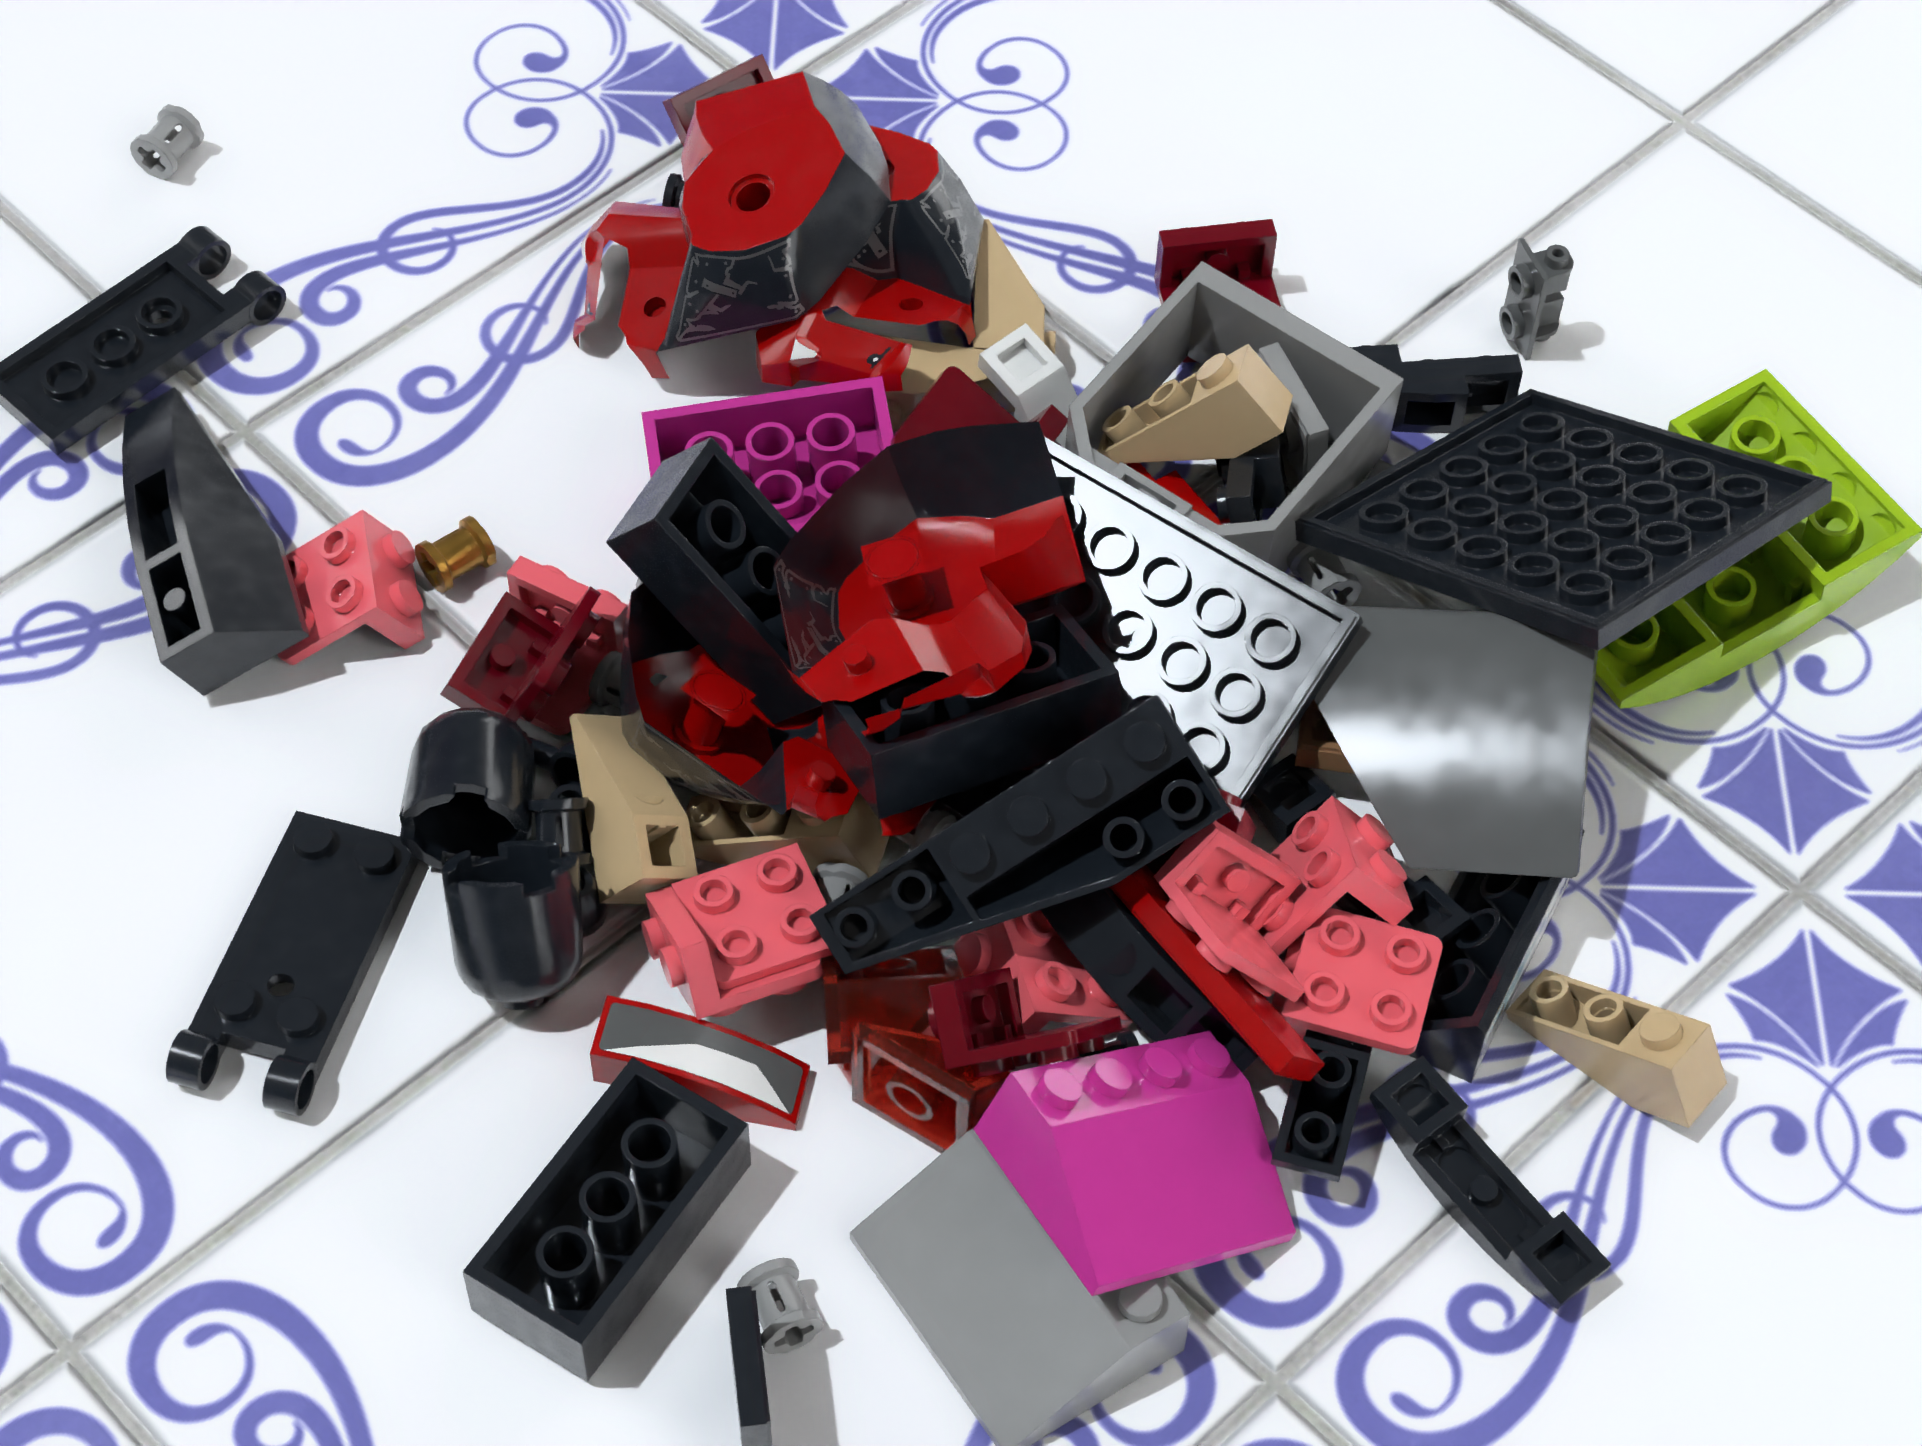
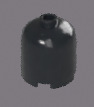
(467, 786)
(515, 921)

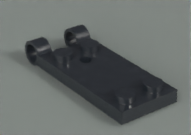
(113, 351)
(307, 925)

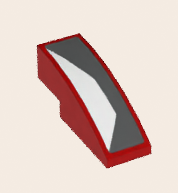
(708, 1059)

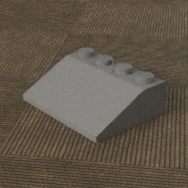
(1005, 1303)

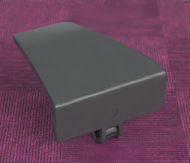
(1467, 737)

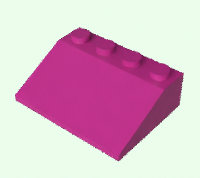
(786, 442)
(1140, 1159)

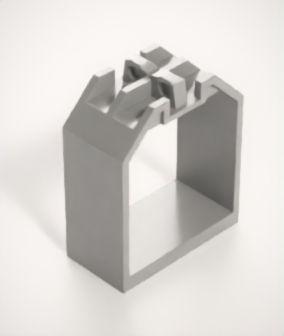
(1218, 316)

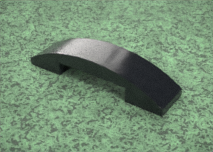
(1292, 791)
(1480, 1190)

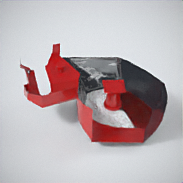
(766, 221)
(908, 272)
(915, 577)
(714, 738)

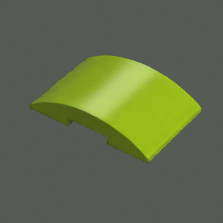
(1781, 584)

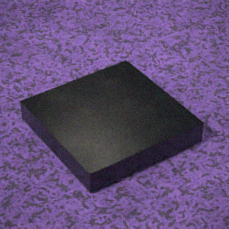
(748, 1367)

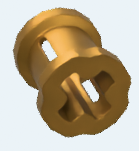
(455, 554)

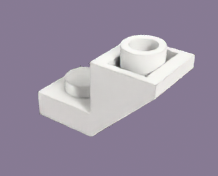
(1028, 375)

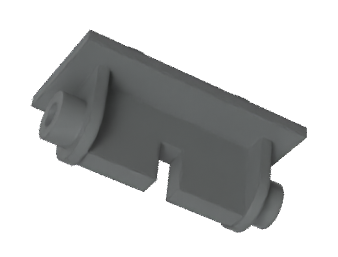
(1535, 295)

